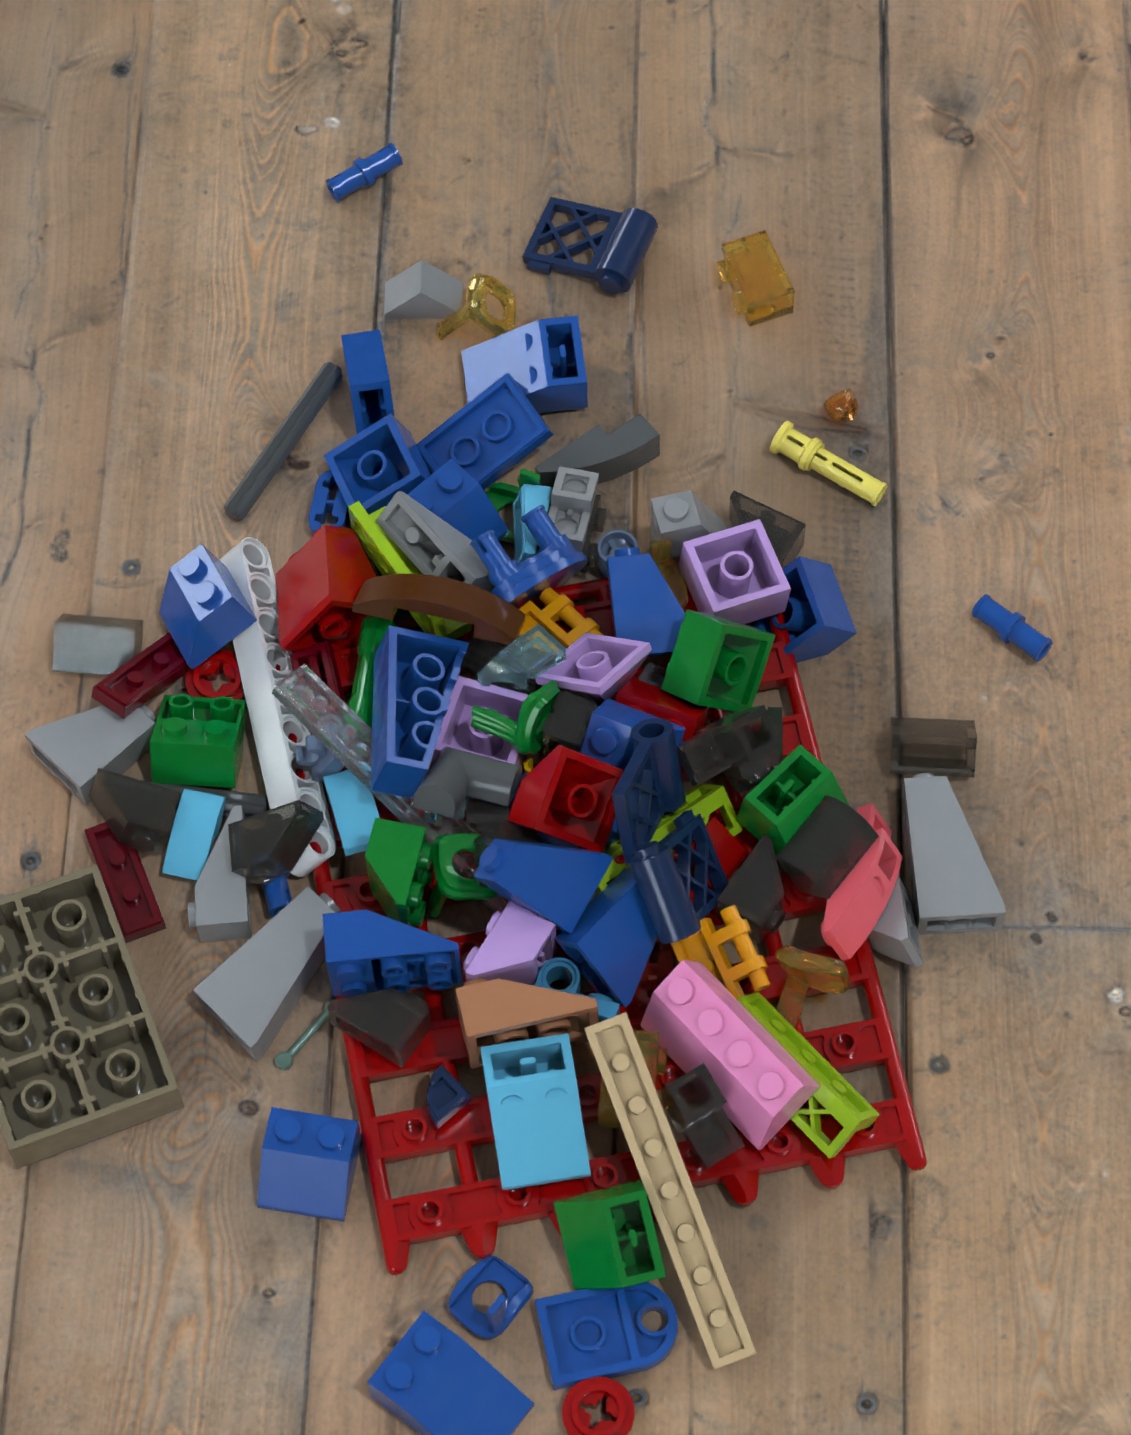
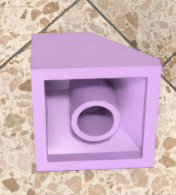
(597, 665)

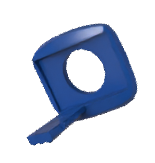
(502, 1310)

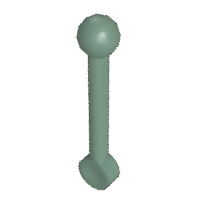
(284, 1059)

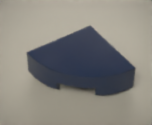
(445, 1096)

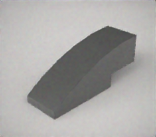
(605, 454)

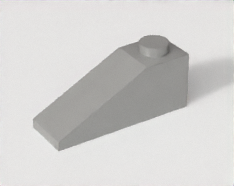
(432, 542)
(221, 895)

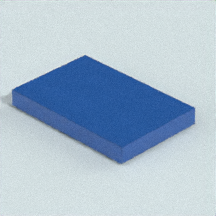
(488, 433)

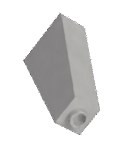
(945, 864)
(268, 973)

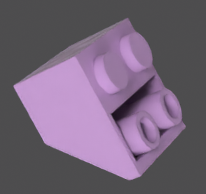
(514, 947)

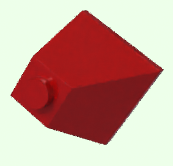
(568, 799)

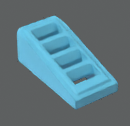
(527, 499)

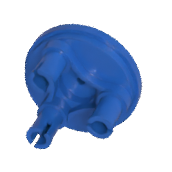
(529, 578)

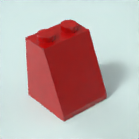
(320, 588)

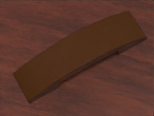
(441, 597)

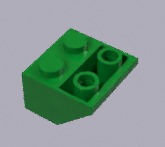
(198, 741)
(787, 797)
(400, 869)
(610, 1237)

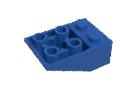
(540, 357)
(380, 954)

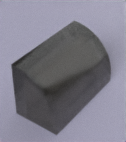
(95, 643)
(932, 746)
(826, 847)

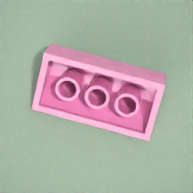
(709, 1026)

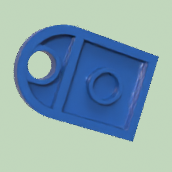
(602, 1332)

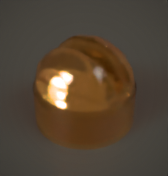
(842, 406)

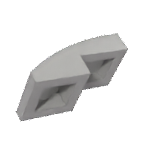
(573, 503)

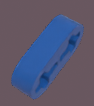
(322, 504)

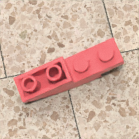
(864, 892)

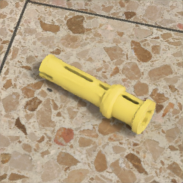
(811, 455)

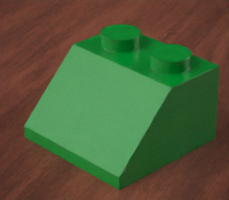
(717, 662)

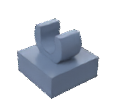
(318, 757)

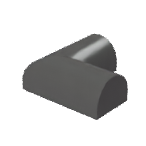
(466, 774)

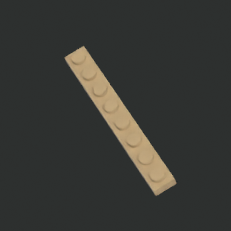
(670, 1191)

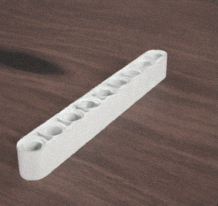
(271, 722)

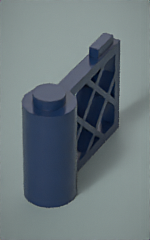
(619, 247)
(649, 785)
(667, 885)

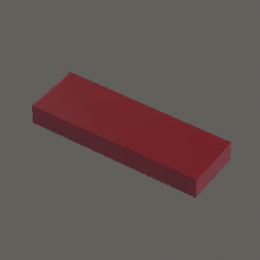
(141, 677)
(125, 884)

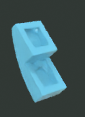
(352, 809)
(193, 833)

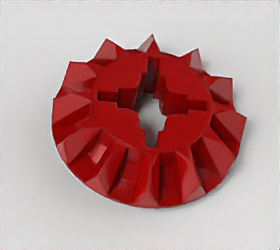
(198, 679)
(589, 1394)

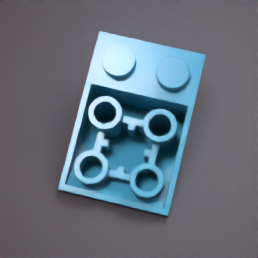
(535, 1111)

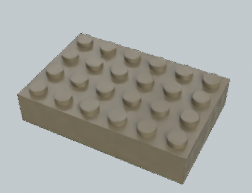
(73, 1023)

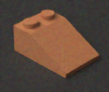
(514, 1011)

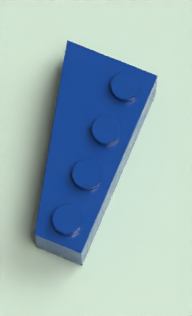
(410, 698)

